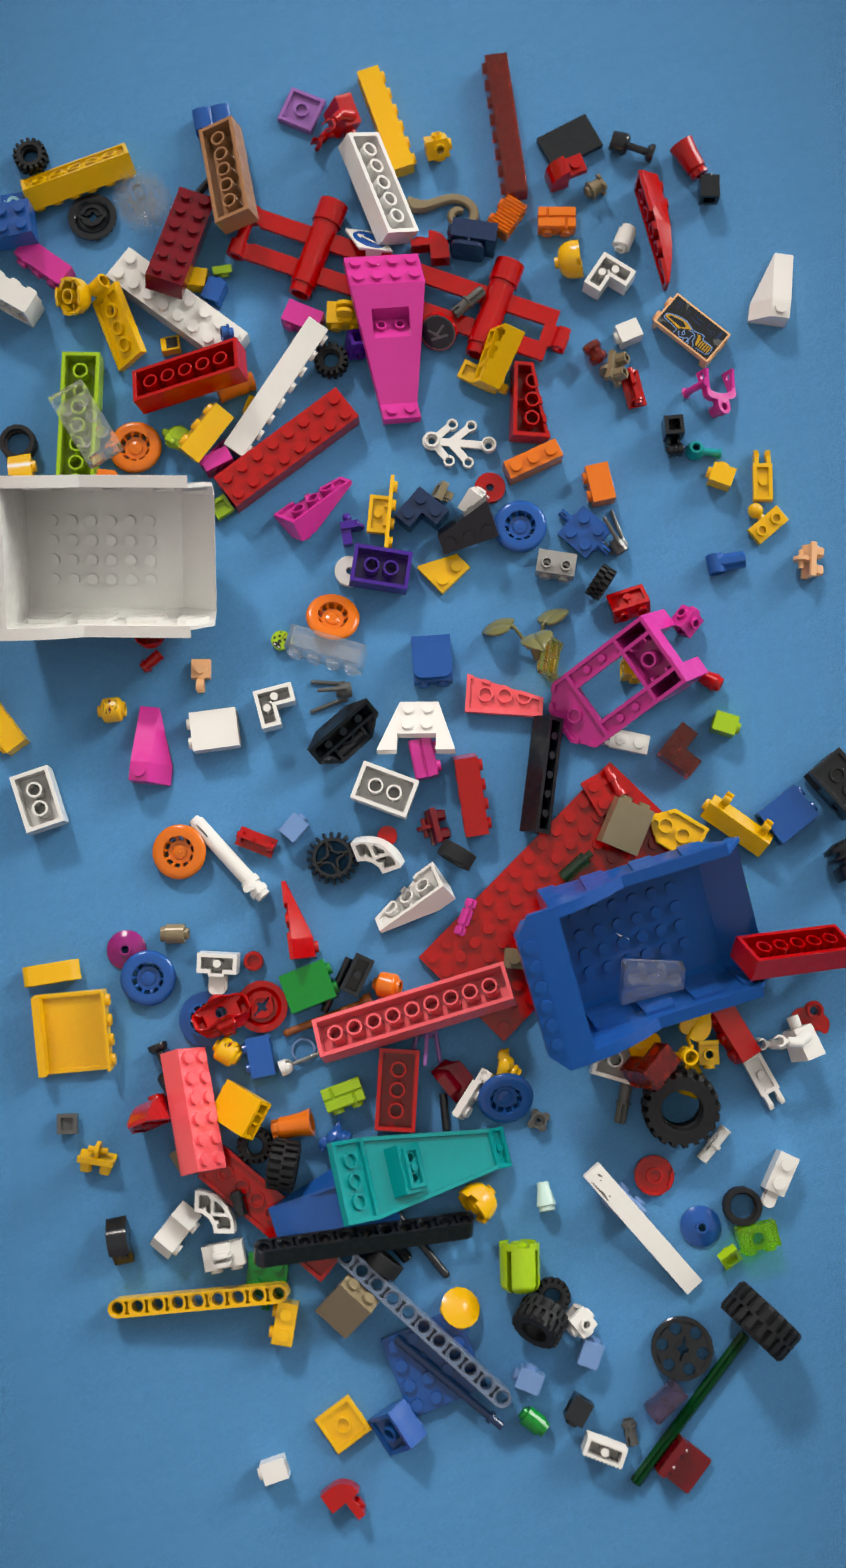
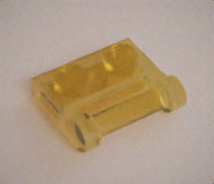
(549, 660)

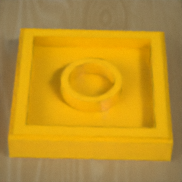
(343, 1424)

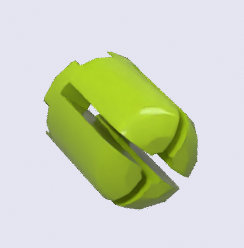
(519, 1266)

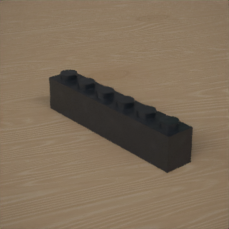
(541, 774)

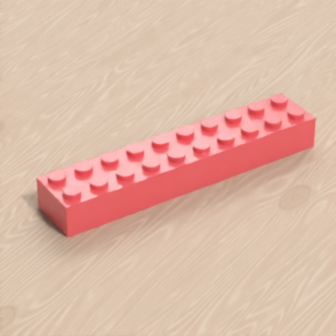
(413, 1012)

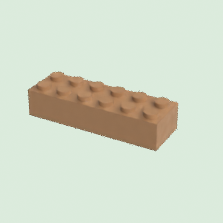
(228, 175)

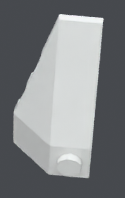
(773, 296)
(422, 897)

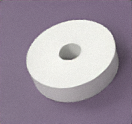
(340, 570)

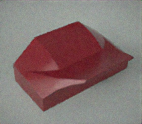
(453, 1078)

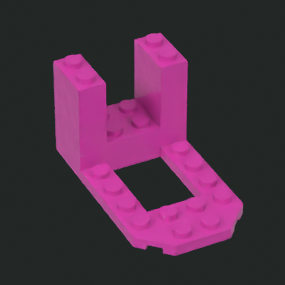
(650, 659)

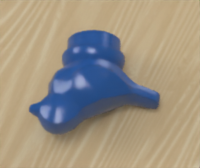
(334, 1135)

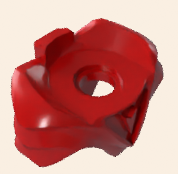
(237, 1015)

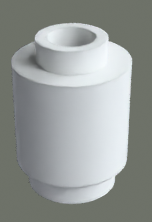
(624, 238)

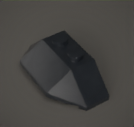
(344, 733)

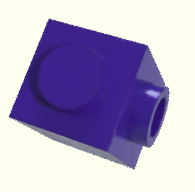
(354, 345)

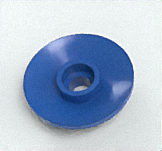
(693, 1218)

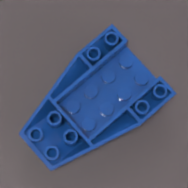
(313, 1209)

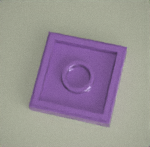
(301, 111)

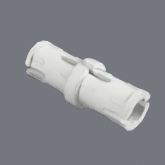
(713, 1144)

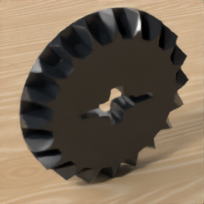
(84, 208)

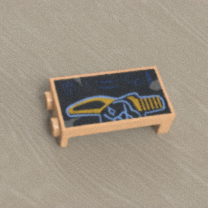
(691, 329)

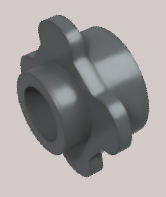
(539, 1125)

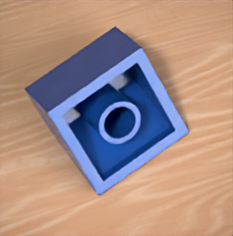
(397, 1427)

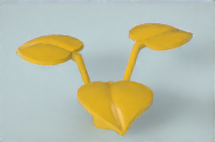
(696, 1029)

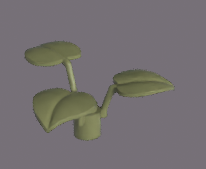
(535, 642)

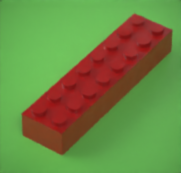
(287, 450)

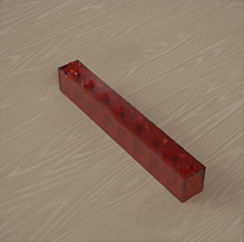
(505, 125)

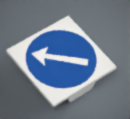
(366, 241)

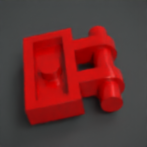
(598, 794)

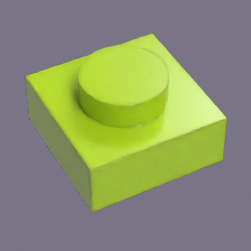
(222, 270)
(222, 507)
(729, 1256)

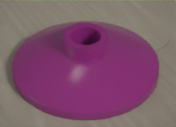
(118, 941)

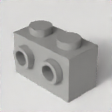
(559, 565)

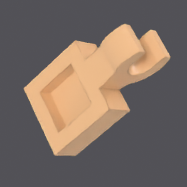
(200, 672)

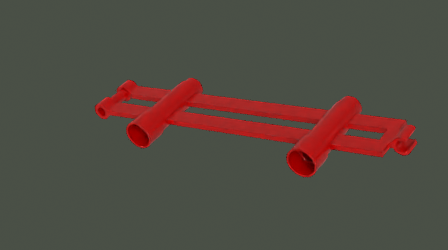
(323, 239)

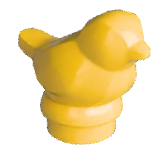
(506, 1063)

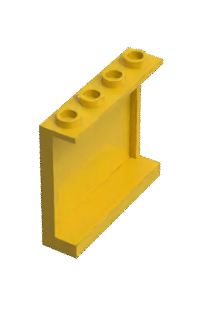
(73, 1032)

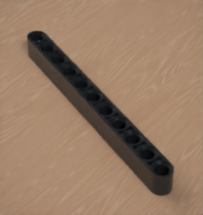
(363, 1239)

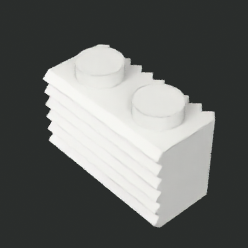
(604, 1449)

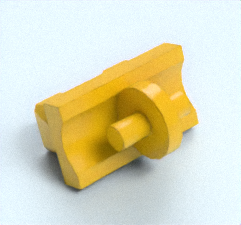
(97, 1156)

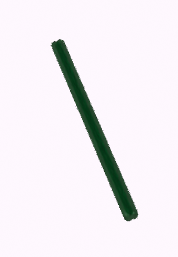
(689, 1409)

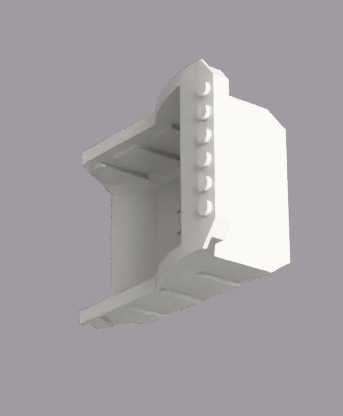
(106, 556)

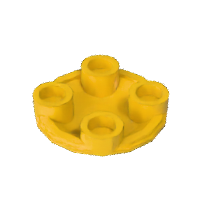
(460, 1308)

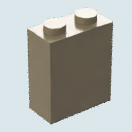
(626, 824)
(347, 1306)

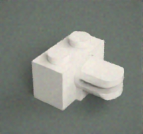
(218, 967)
(224, 1255)

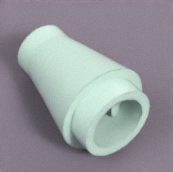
(545, 1198)

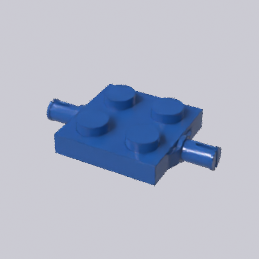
(584, 532)

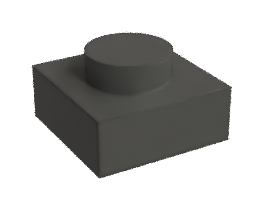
(67, 1123)

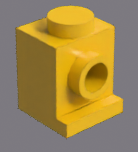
(704, 1046)

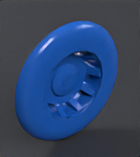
(520, 526)
(148, 978)
(186, 1024)
(505, 1090)

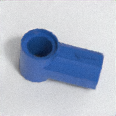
(720, 563)

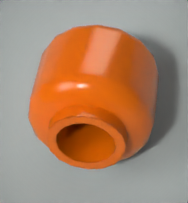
(387, 984)

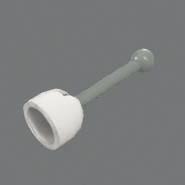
(286, 1066)

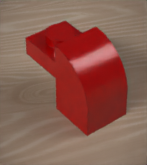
(562, 169)
(434, 244)
(344, 1492)

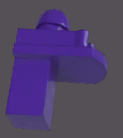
(347, 527)

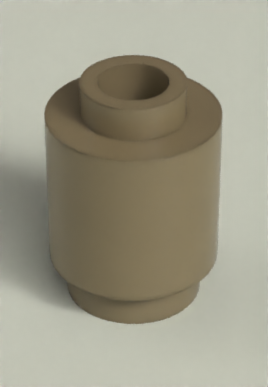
(174, 933)

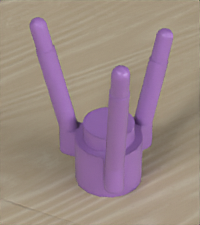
(426, 1045)

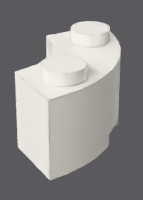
(378, 852)
(216, 1210)
(175, 1230)

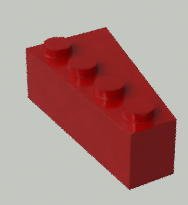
(526, 413)
(471, 794)

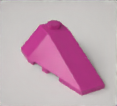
(308, 515)
(150, 752)

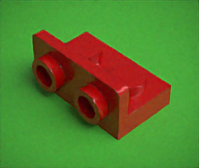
(628, 603)

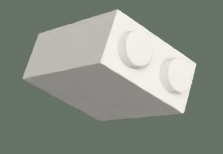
(214, 730)

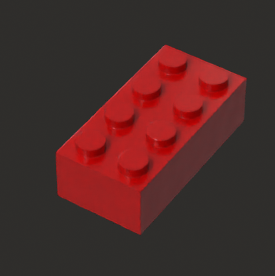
(397, 1090)

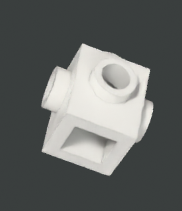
(580, 1321)

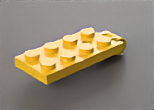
(119, 326)

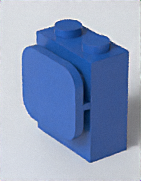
(432, 660)

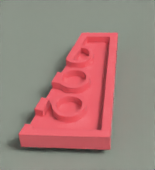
(497, 699)

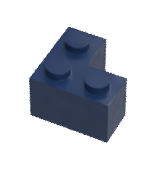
(421, 506)

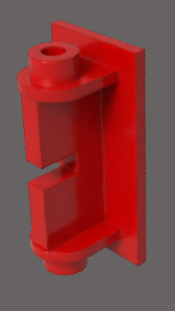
(633, 390)
(256, 841)

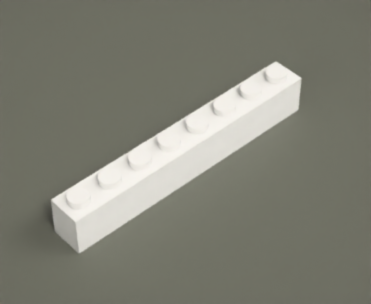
(276, 387)

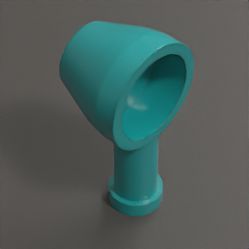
(694, 455)

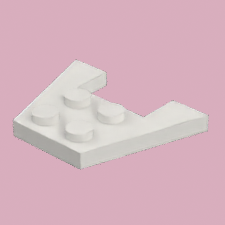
(417, 721)

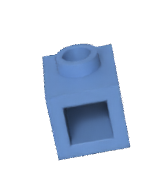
(528, 1378)

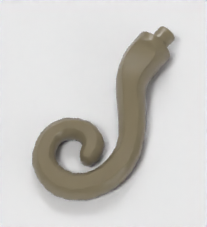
(420, 206)

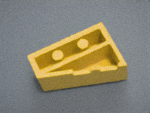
(497, 356)
(205, 431)

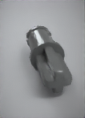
(468, 302)
(623, 1103)

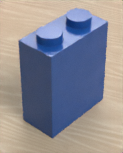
(789, 813)

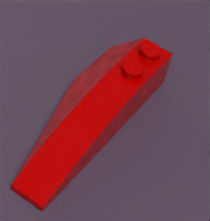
(656, 221)
(149, 1114)

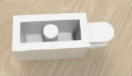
(778, 1177)

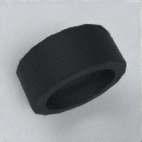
(15, 429)
(456, 854)
(755, 1215)
(384, 1264)

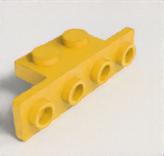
(379, 513)

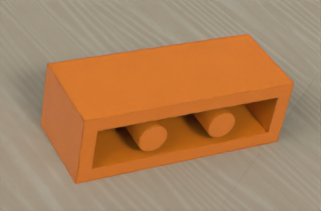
(532, 461)

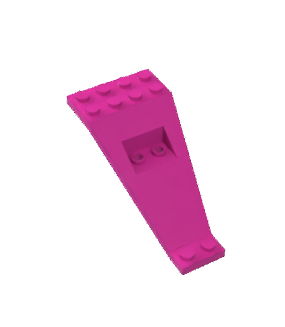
(389, 314)

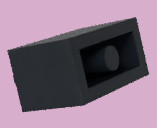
(357, 974)

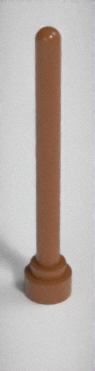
(308, 1024)

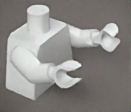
(799, 1040)

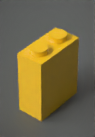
(241, 1109)

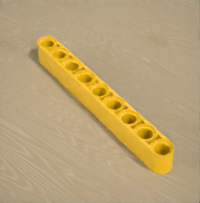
(190, 1304)

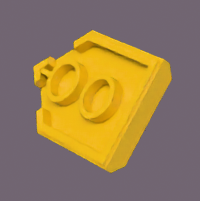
(676, 829)

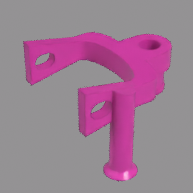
(721, 402)

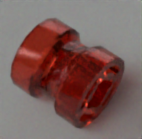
(595, 352)

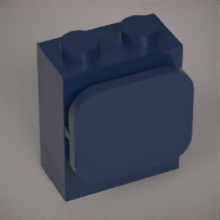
(472, 239)

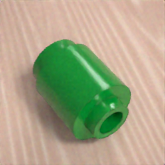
(533, 1421)

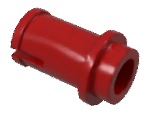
(151, 661)

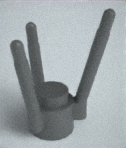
(618, 544)
(342, 689)

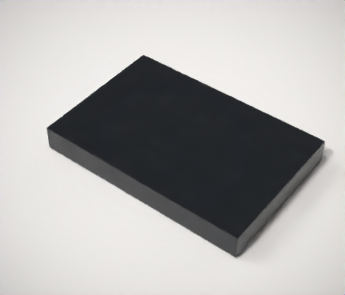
(569, 140)

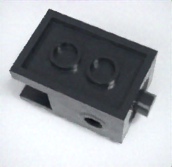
(829, 781)

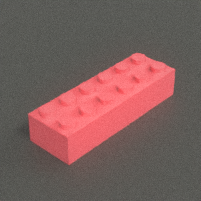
(193, 1111)

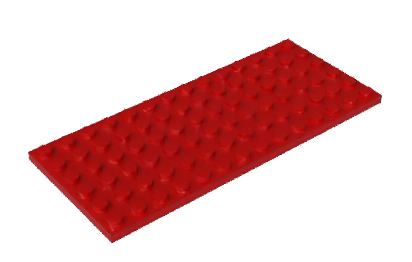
(515, 896)

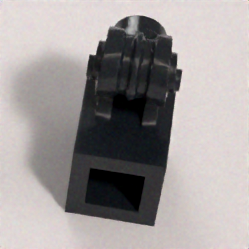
(672, 432)

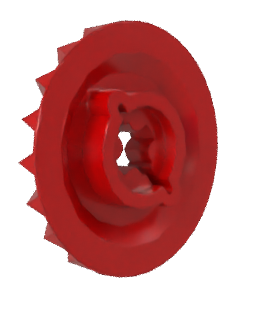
(276, 1006)

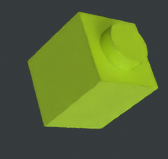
(725, 724)

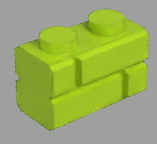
(343, 1095)

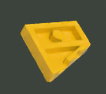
(444, 571)

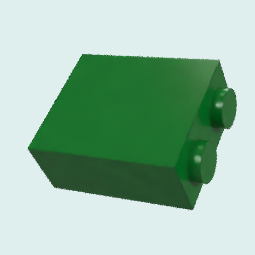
(309, 986)

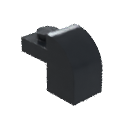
(118, 1240)

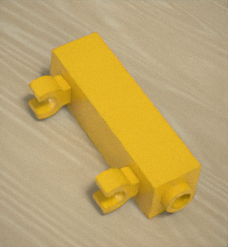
(736, 824)

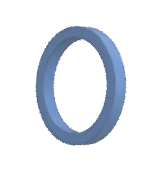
(306, 1039)

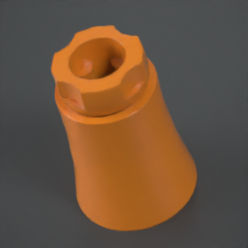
(237, 390)
(294, 1125)

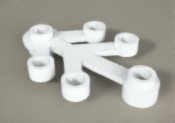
(455, 443)

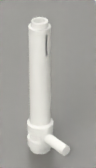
(249, 881)

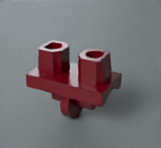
(431, 828)

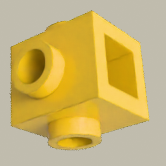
(437, 146)

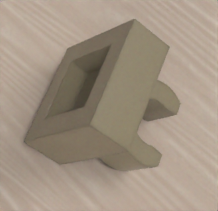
(441, 493)

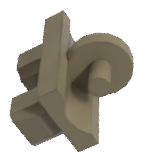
(614, 367)

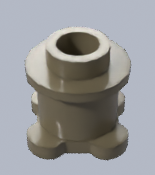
(595, 187)

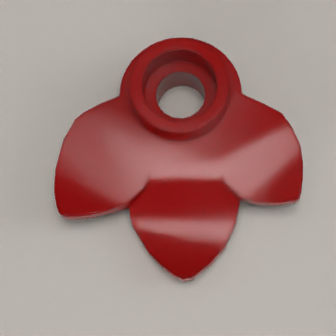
(818, 1020)

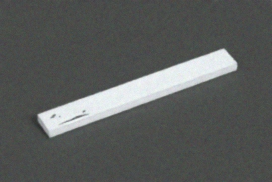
(642, 1228)

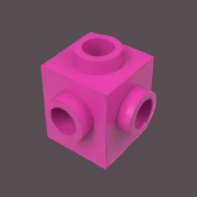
(687, 620)

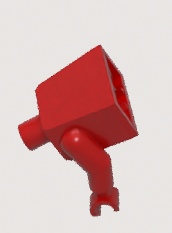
(341, 117)

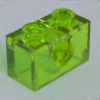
(745, 1234)

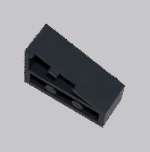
(469, 528)

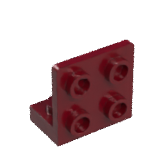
(683, 1464)

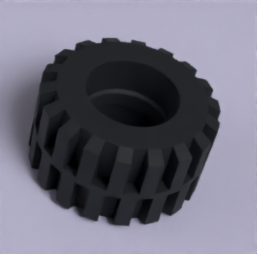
(283, 1164)
(540, 1321)

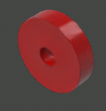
(496, 482)

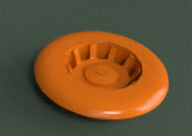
(139, 455)
(332, 620)
(179, 851)

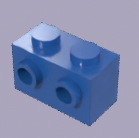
(260, 1056)

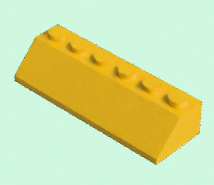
(78, 177)

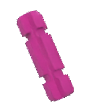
(465, 917)

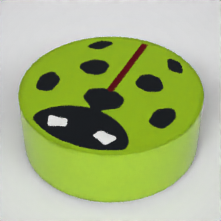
(278, 640)

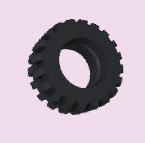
(692, 1129)
(761, 1321)

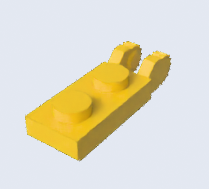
(762, 478)

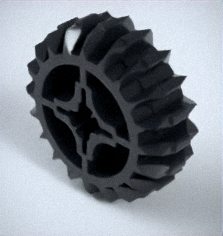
(324, 861)

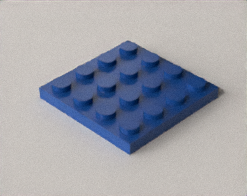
(417, 1384)

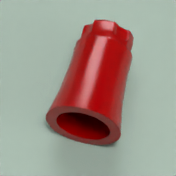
(689, 157)

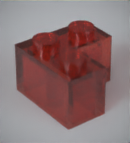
(675, 751)
(651, 1069)

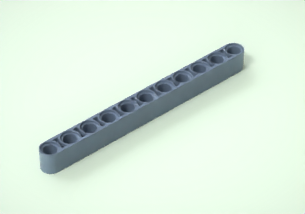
(428, 1335)

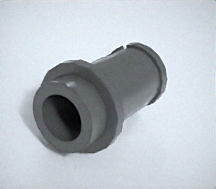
(629, 1426)

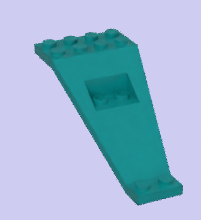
(397, 1171)

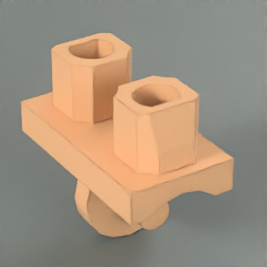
(808, 560)

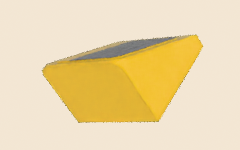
(171, 345)

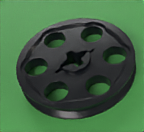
(690, 1343)

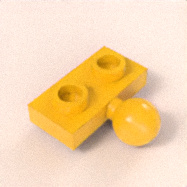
(766, 524)

